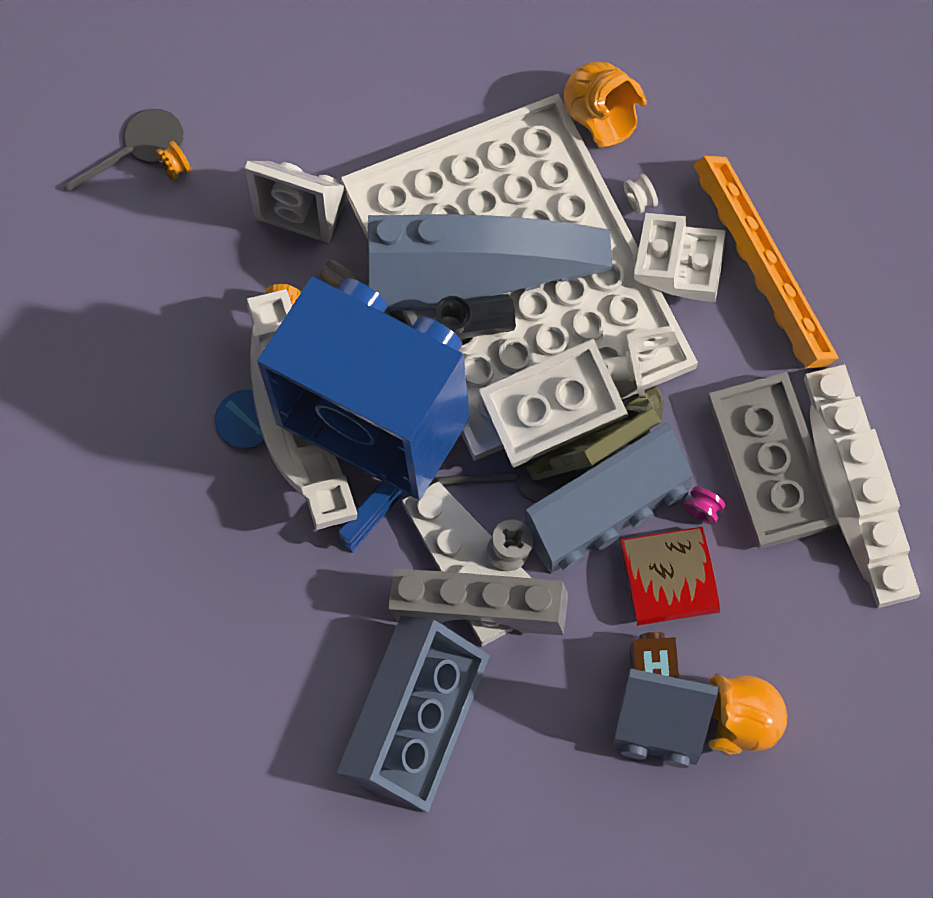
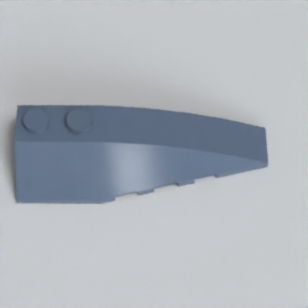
(476, 256)

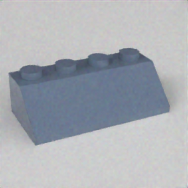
(609, 499)
(414, 713)

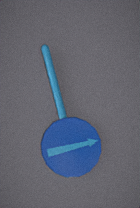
(238, 420)

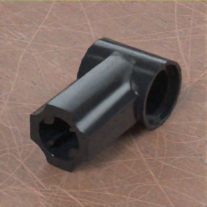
(477, 315)

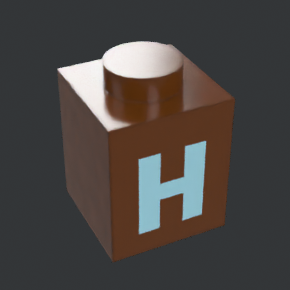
(655, 654)

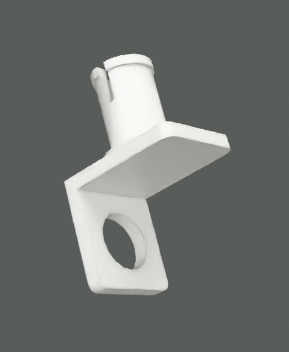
(628, 366)

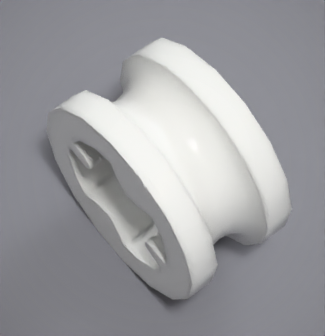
(640, 193)

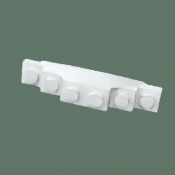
(300, 462)
(860, 486)

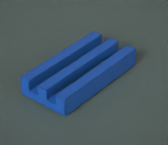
(369, 515)

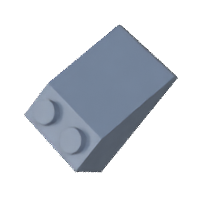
(664, 718)

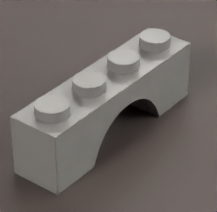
(516, 602)

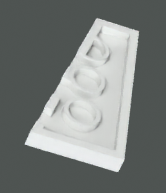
(456, 545)

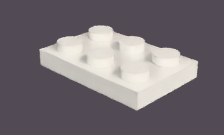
(553, 403)

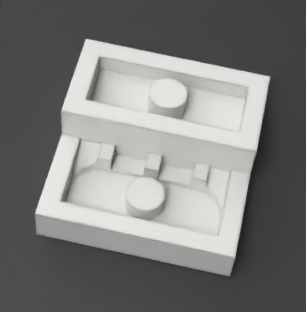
(680, 257)

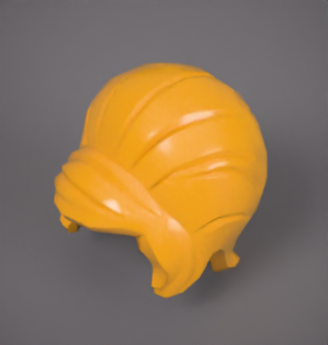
(603, 101)
(748, 714)

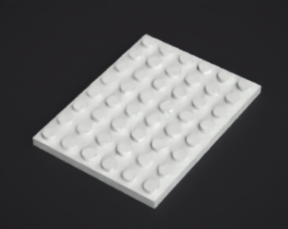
(534, 169)

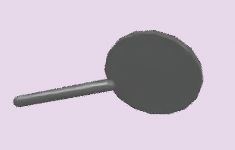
(143, 136)
(530, 489)

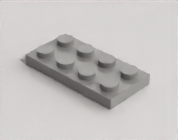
(772, 460)

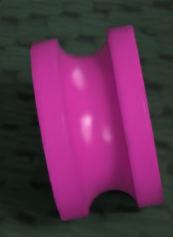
(704, 505)

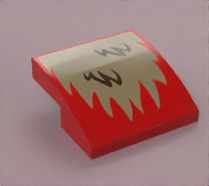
(670, 576)

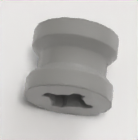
(510, 555)

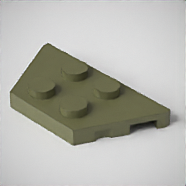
(602, 444)

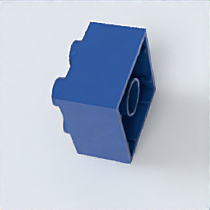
(367, 383)

